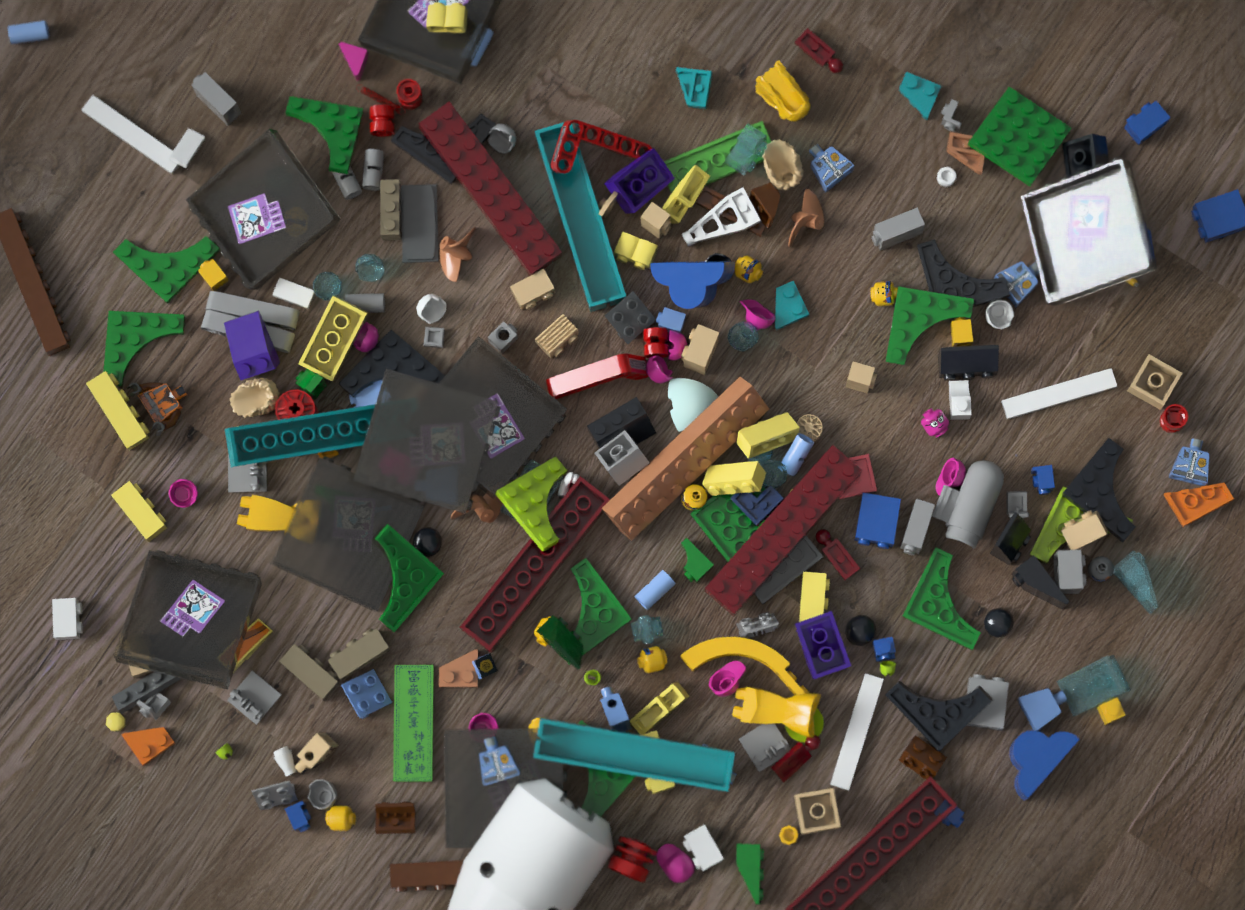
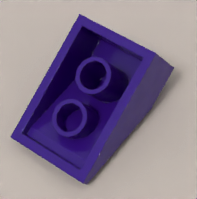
(640, 181)
(250, 345)
(822, 645)

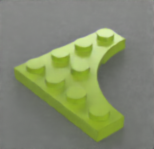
(528, 501)
(1051, 536)

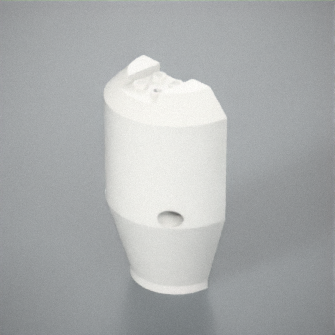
(537, 851)

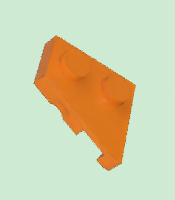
(148, 743)

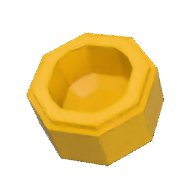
(788, 835)

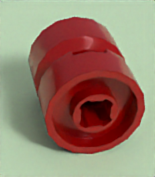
(409, 94)
(382, 120)
(656, 348)
(1173, 418)

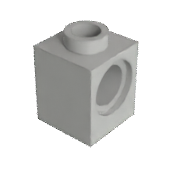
(503, 345)

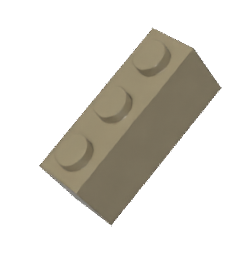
(390, 209)
(358, 654)
(310, 671)

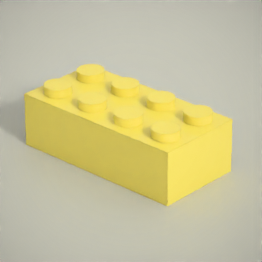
(333, 338)
(117, 410)

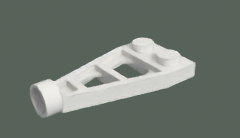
(743, 209)

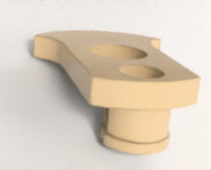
(607, 205)

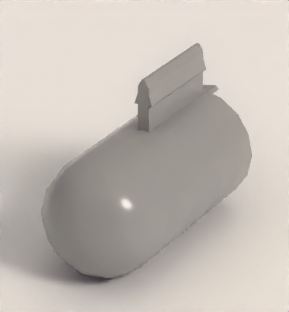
(971, 507)

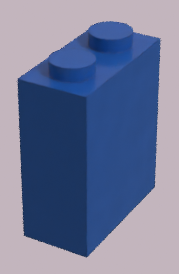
(1219, 216)
(877, 520)

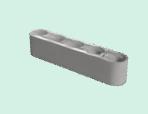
(239, 306)
(214, 323)

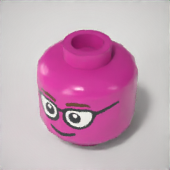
(935, 422)

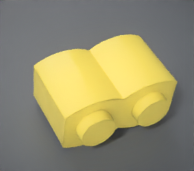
(446, 18)
(635, 250)

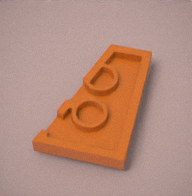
(1198, 502)

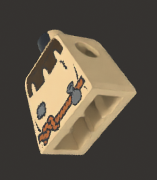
(321, 746)

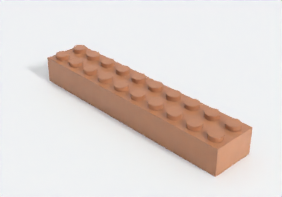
(685, 458)

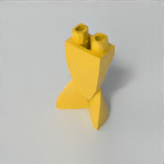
(264, 514)
(770, 708)

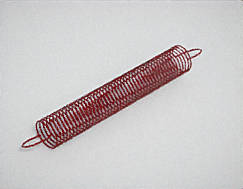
(380, 96)

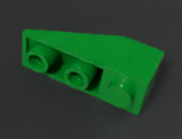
(748, 863)

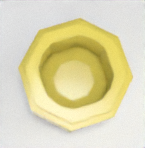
(115, 722)

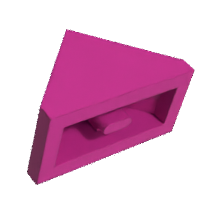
(355, 57)

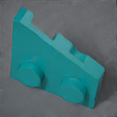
(695, 86)
(920, 93)
(789, 306)

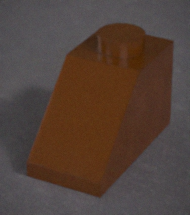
(765, 201)

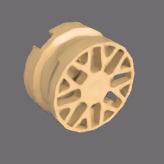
(810, 426)

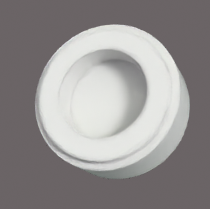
(946, 176)

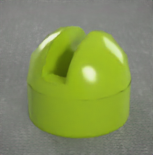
(887, 667)
(594, 673)
(224, 750)

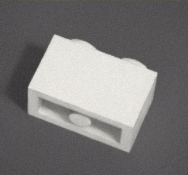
(66, 618)
(703, 848)

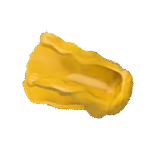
(783, 93)

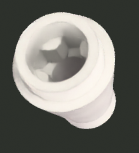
(285, 760)

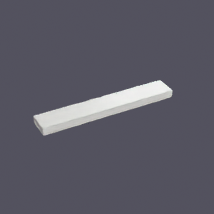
(130, 133)
(1059, 393)
(856, 732)

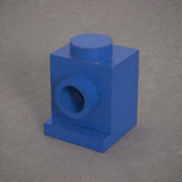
(1043, 479)
(884, 649)
(299, 817)
(954, 818)

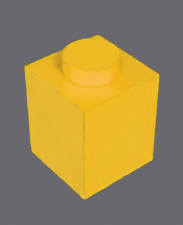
(212, 274)
(961, 332)
(1111, 711)

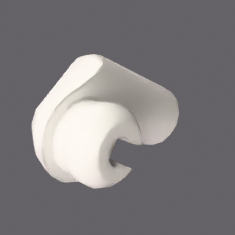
(565, 483)

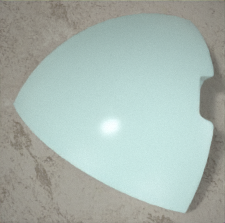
(688, 400)

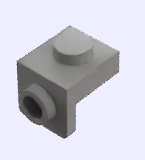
(948, 112)
(1016, 502)
(154, 706)

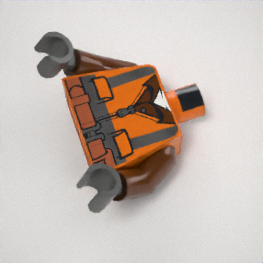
(160, 403)

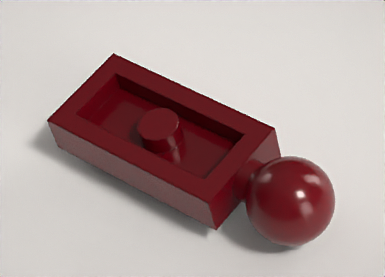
(819, 51)
(837, 555)
(795, 758)

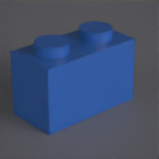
(1146, 122)

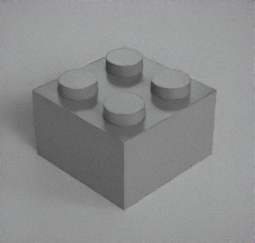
(621, 458)
(1068, 571)

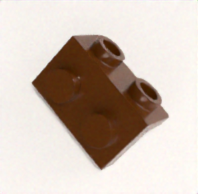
(922, 758)
(395, 818)

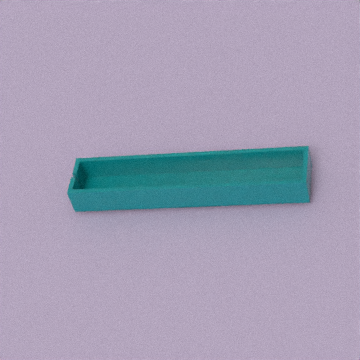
(582, 224)
(634, 754)

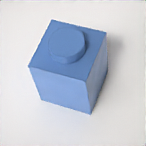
(671, 320)

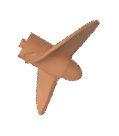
(810, 216)
(453, 253)
(485, 508)

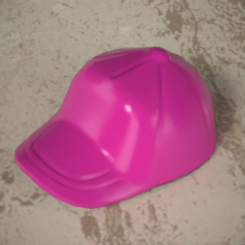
(757, 314)
(951, 475)
(726, 679)
(675, 863)

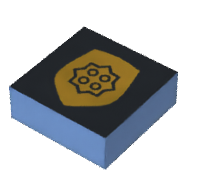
(484, 666)

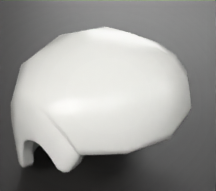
(431, 308)
(999, 314)

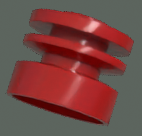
(290, 400)
(632, 859)

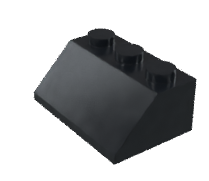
(1085, 153)
(968, 362)
(627, 417)

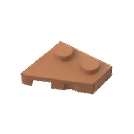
(959, 149)
(459, 672)

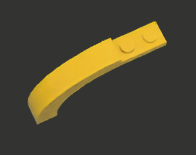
(742, 647)

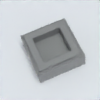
(434, 337)

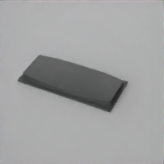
(419, 223)

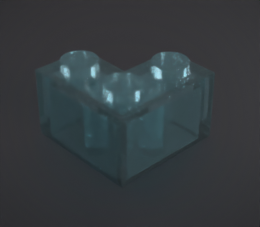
(749, 146)

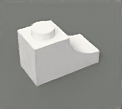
(959, 400)

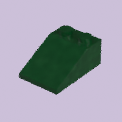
(562, 641)

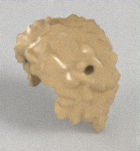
(782, 164)
(255, 397)

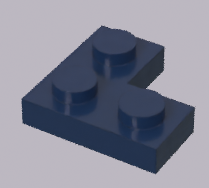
(758, 508)

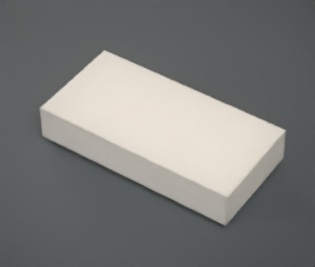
(187, 148)
(293, 293)

